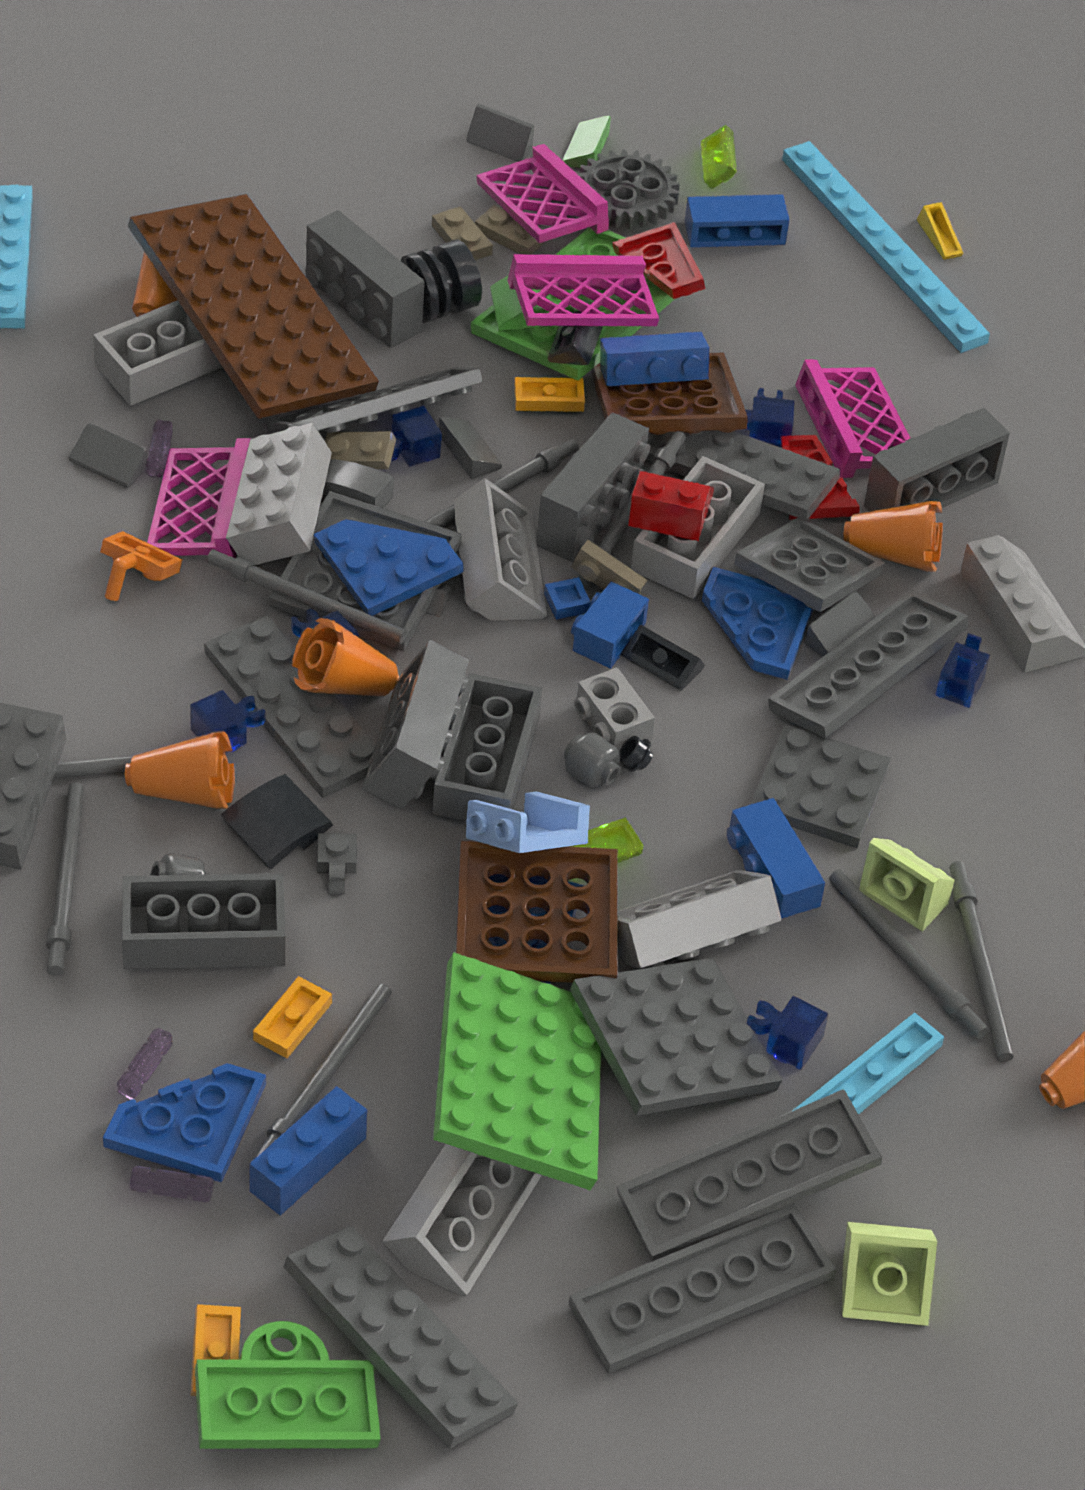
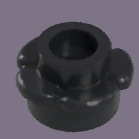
(636, 754)

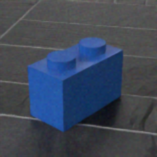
(609, 624)

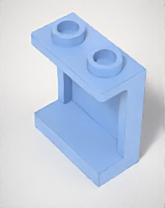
(543, 825)

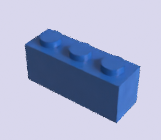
(736, 220)
(654, 358)
(773, 849)
(308, 1150)

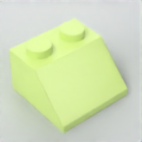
(904, 883)
(888, 1273)

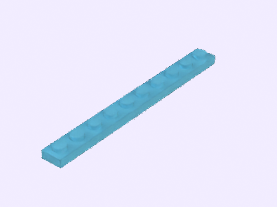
(886, 247)

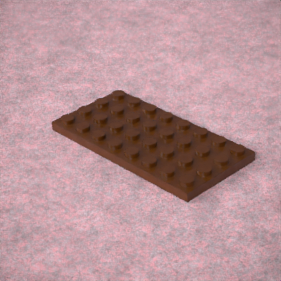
(253, 305)

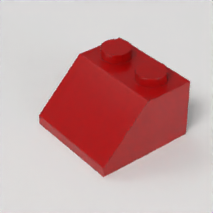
(669, 505)

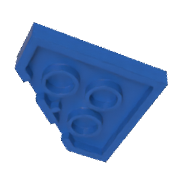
(386, 563)
(758, 620)
(189, 1122)

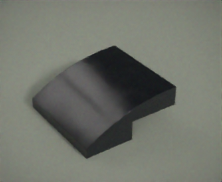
(276, 820)

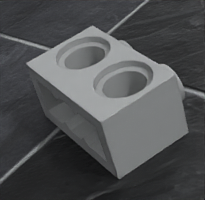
(613, 708)

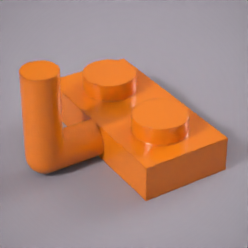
(137, 554)

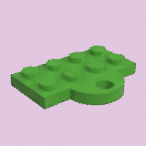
(286, 1396)

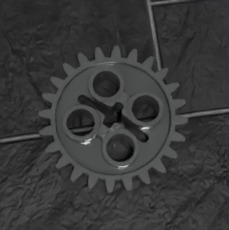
(632, 187)

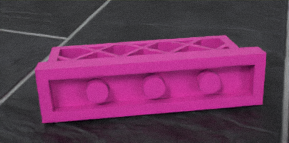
(562, 186)
(584, 275)
(833, 421)
(221, 500)

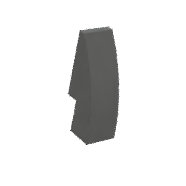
(359, 482)

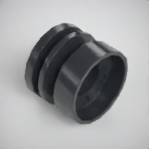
(449, 279)

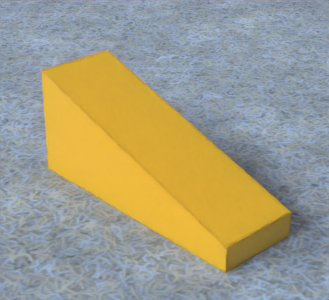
(939, 230)

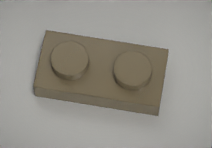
(458, 225)
(503, 229)
(364, 448)
(602, 568)

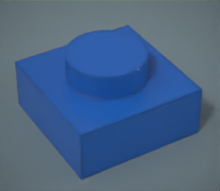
(567, 598)

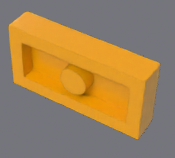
(549, 394)
(292, 1017)
(215, 1335)

